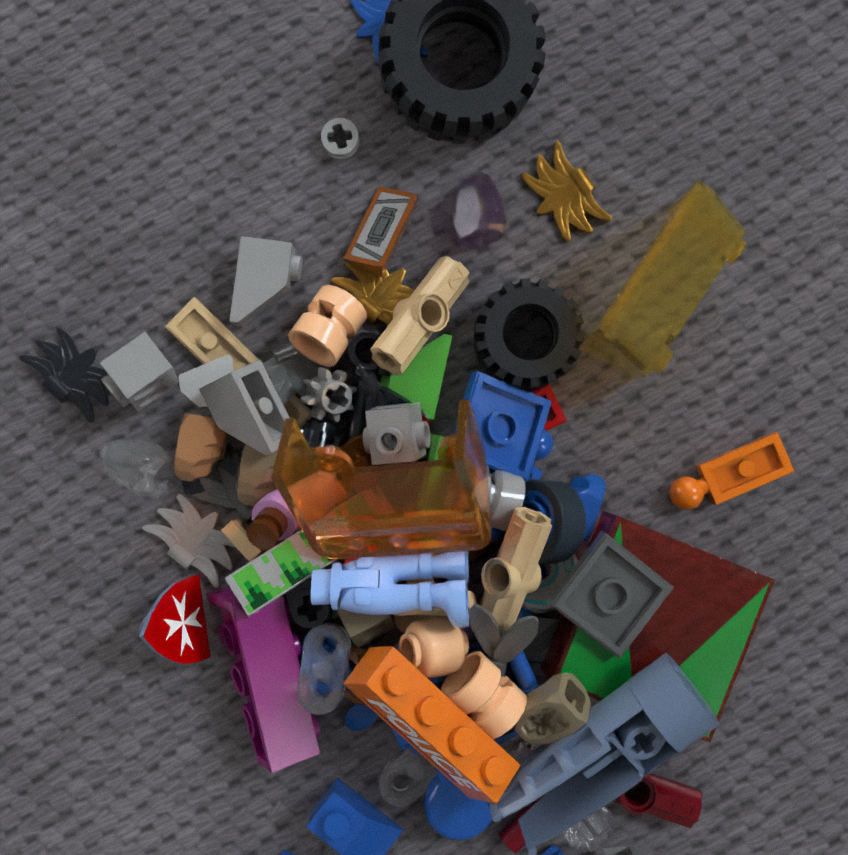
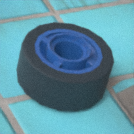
(567, 514)

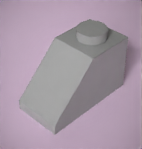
(262, 277)
(247, 407)

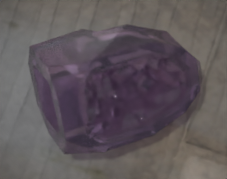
(479, 212)

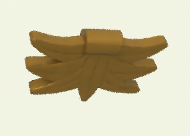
(565, 193)
(375, 293)

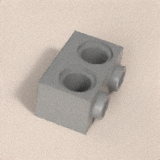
(138, 373)

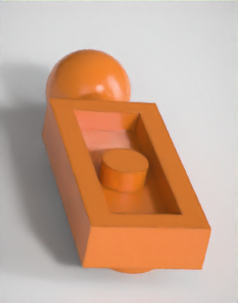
(733, 473)

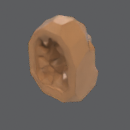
(198, 447)

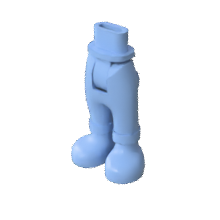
(371, 586)

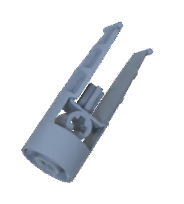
(618, 746)

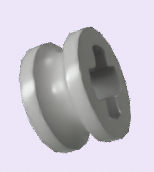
(331, 147)

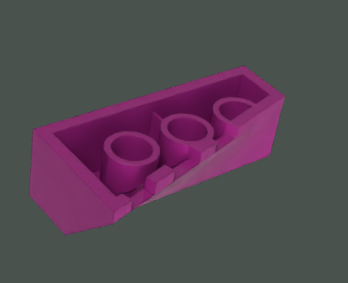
(269, 678)

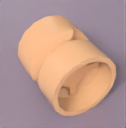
(328, 325)
(485, 695)

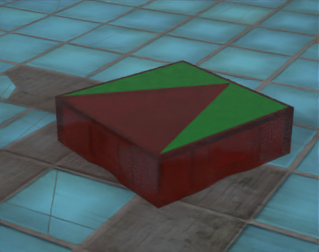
(700, 623)

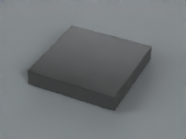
(610, 594)

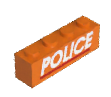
(432, 724)

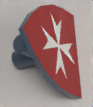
(177, 623)

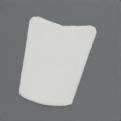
(203, 375)

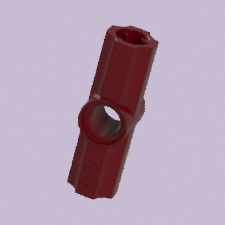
(665, 800)

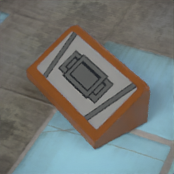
(381, 230)

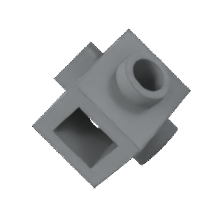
(396, 434)

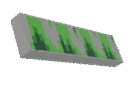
(275, 573)

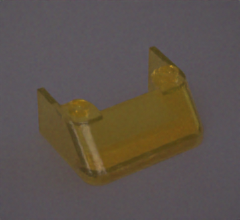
(668, 283)

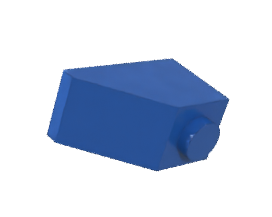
(352, 822)

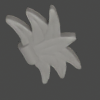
(193, 539)

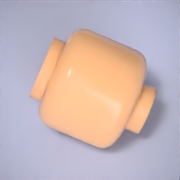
(434, 646)

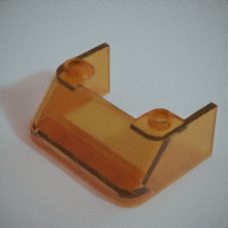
(390, 506)

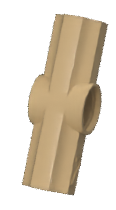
(420, 315)
(516, 566)

